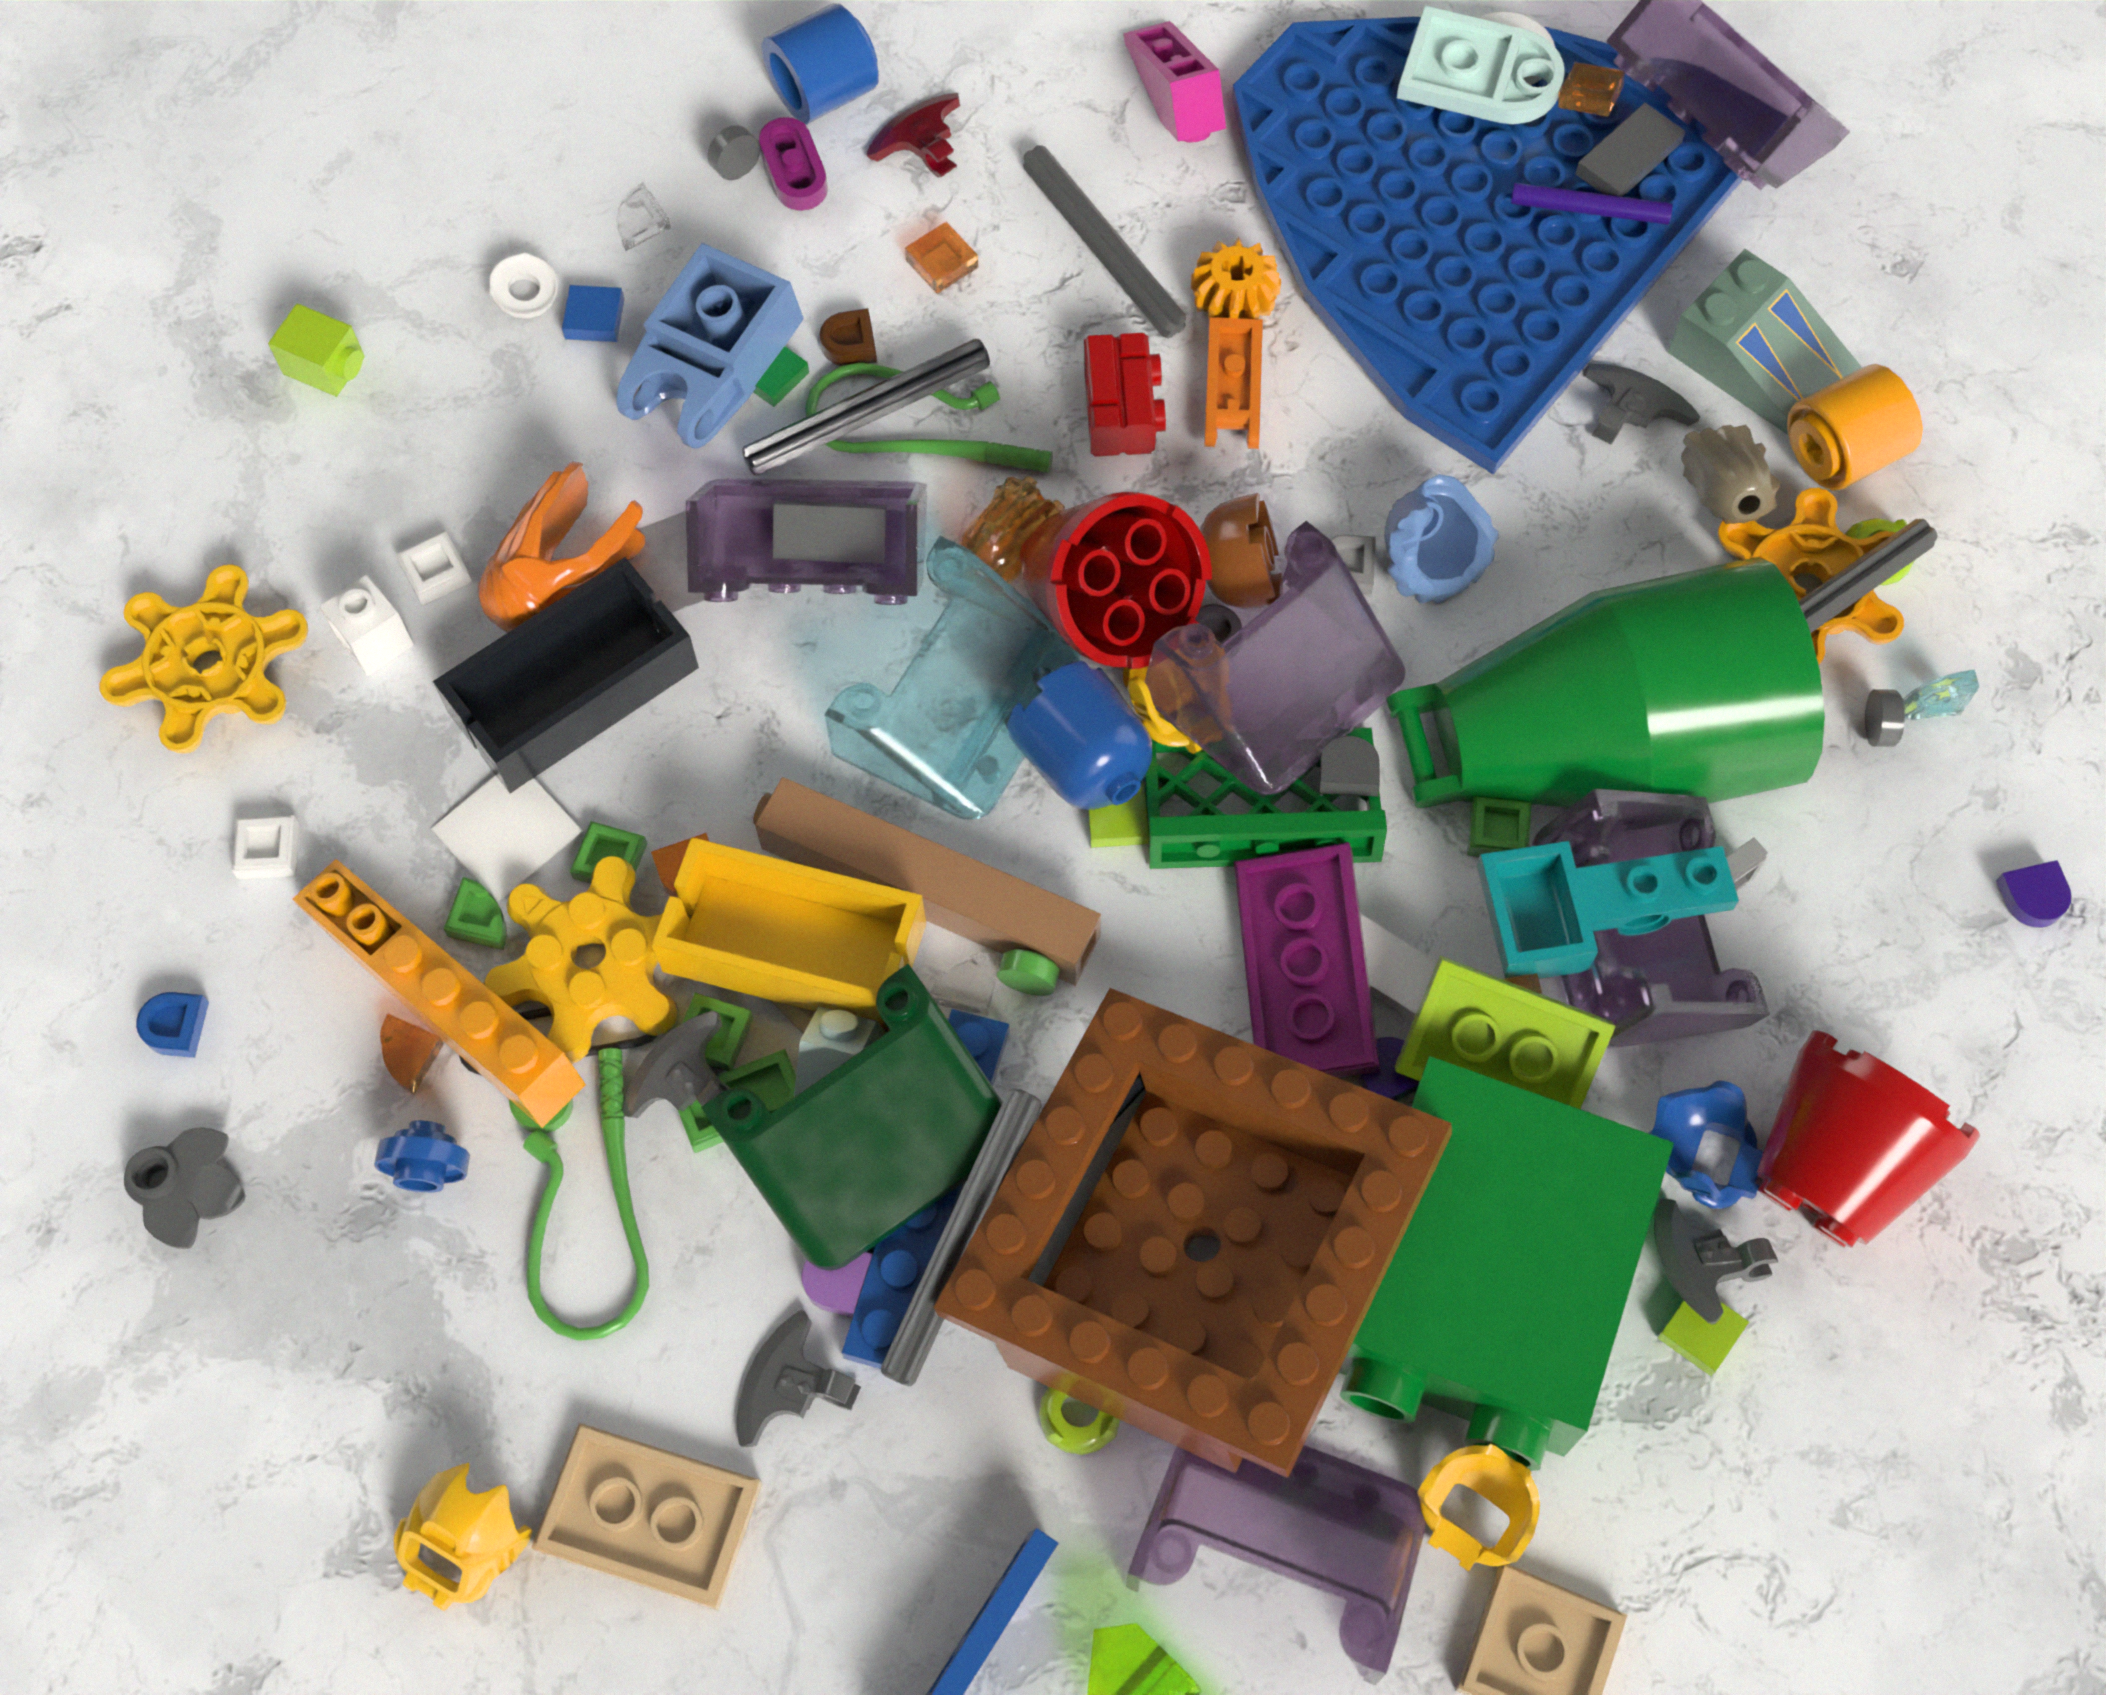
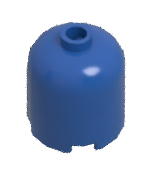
(1083, 737)

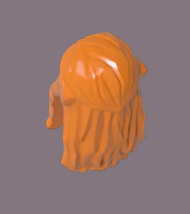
(521, 575)

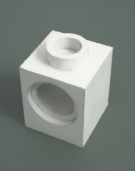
(366, 625)

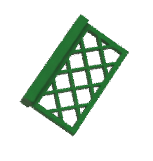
(1217, 839)

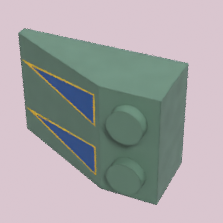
(1760, 340)

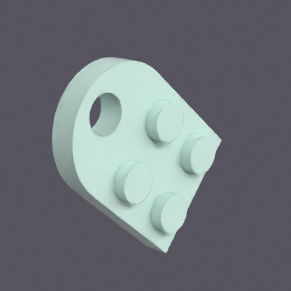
(1480, 68)

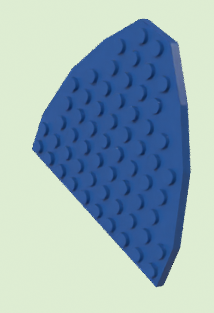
(1411, 236)

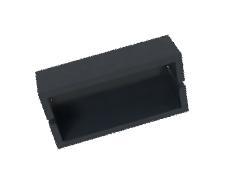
(567, 674)

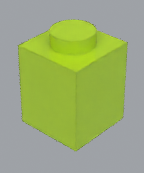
(317, 350)

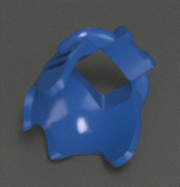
(1684, 1119)

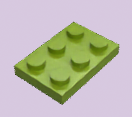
(1505, 1034)

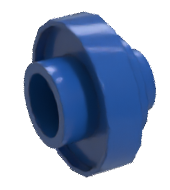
(422, 1157)

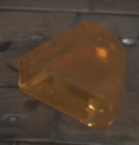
(408, 1051)

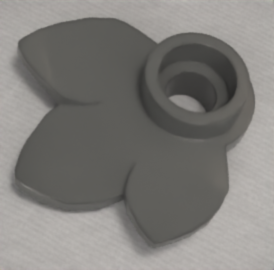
(193, 1185)

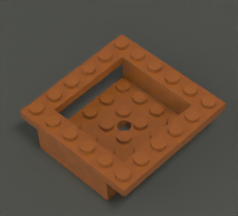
(1229, 1143)

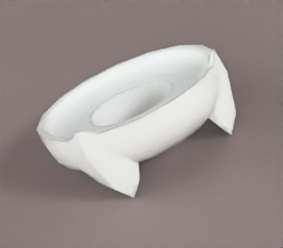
(527, 268)

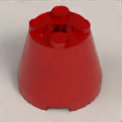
(1117, 575)
(1856, 1142)

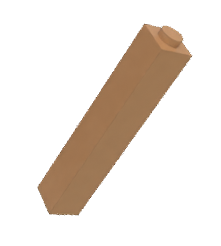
(954, 888)

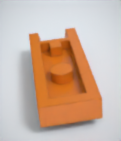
(1233, 378)

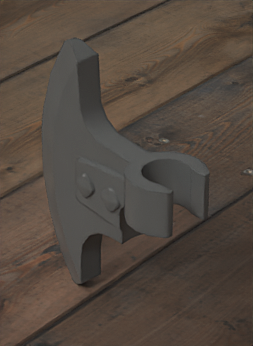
(1635, 401)
(677, 1069)
(1703, 1258)
(786, 1382)

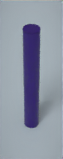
(1591, 203)

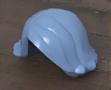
(1438, 540)

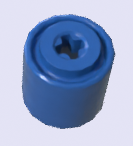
(821, 62)

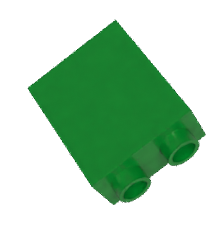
(1509, 1268)

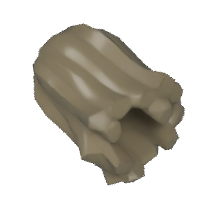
(1730, 473)

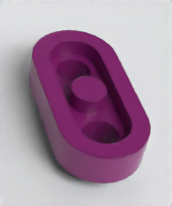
(796, 167)

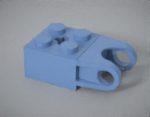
(709, 343)

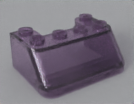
(1728, 86)
(733, 539)

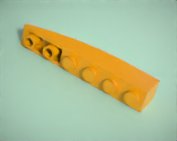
(442, 993)

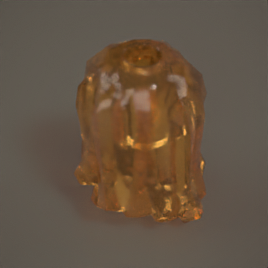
(1007, 523)

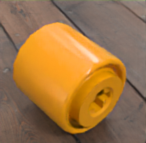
(1854, 427)

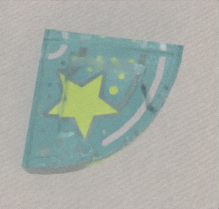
(1942, 696)

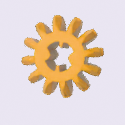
(1235, 282)

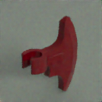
(921, 132)

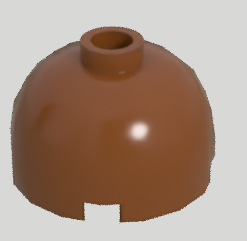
(1242, 553)

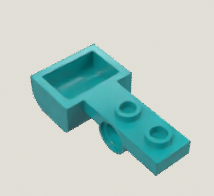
(1549, 908)

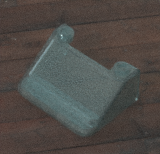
(949, 713)

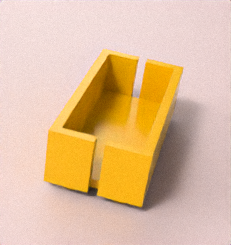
(786, 930)

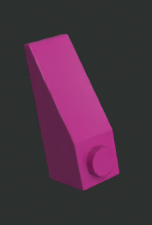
(1178, 81)

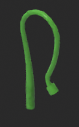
(975, 450)
(544, 1150)

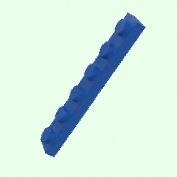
(905, 1254)

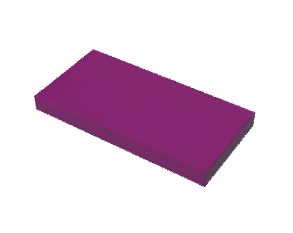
(1307, 959)

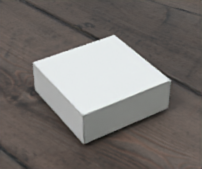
(434, 568)
(265, 847)

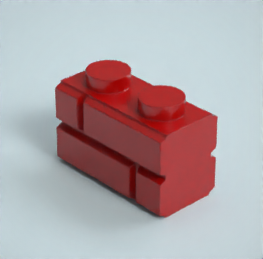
(1121, 395)

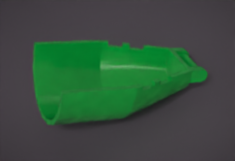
(1632, 688)

